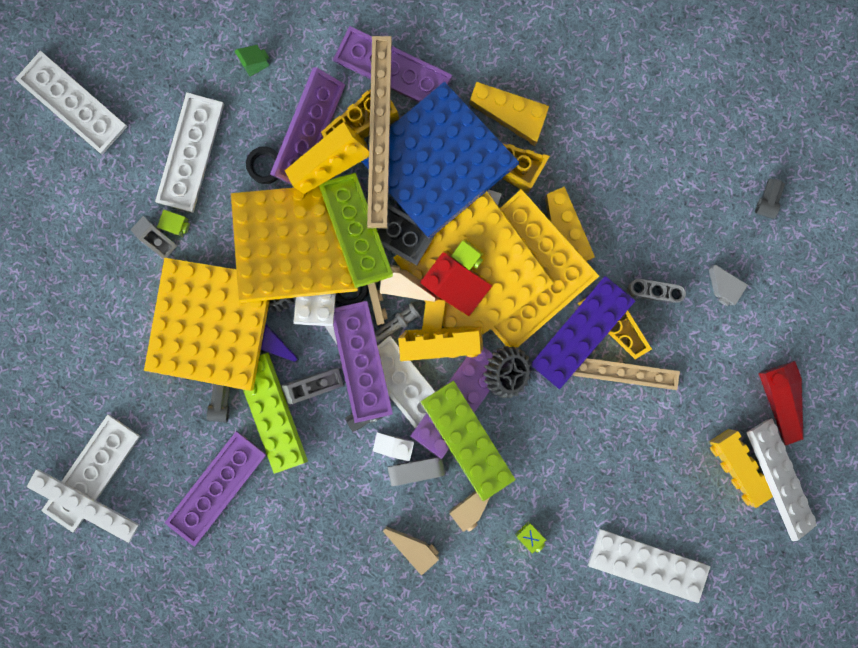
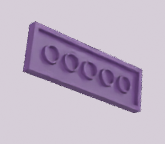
(408, 74)
(310, 118)
(361, 362)
(471, 383)
(215, 488)

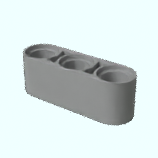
(665, 291)
(416, 471)

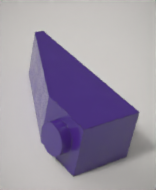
(274, 345)

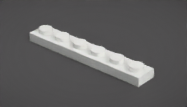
(83, 505)

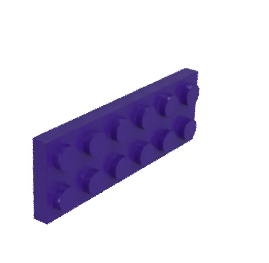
(582, 332)

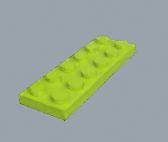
(358, 243)
(274, 419)
(468, 440)

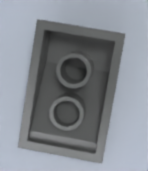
(403, 236)

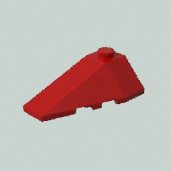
(784, 395)

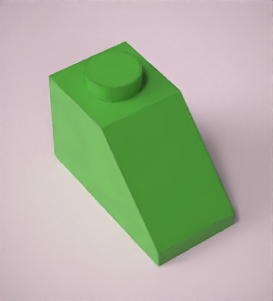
(252, 59)

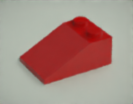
(456, 283)

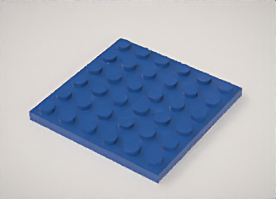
(442, 160)

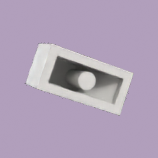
(393, 446)

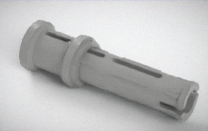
(401, 320)

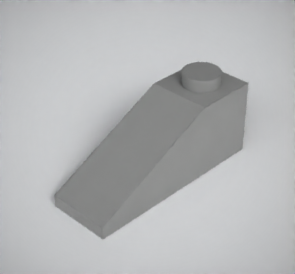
(311, 386)

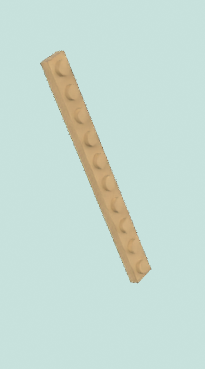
(379, 132)

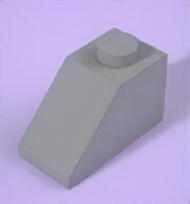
(153, 237)
(726, 286)

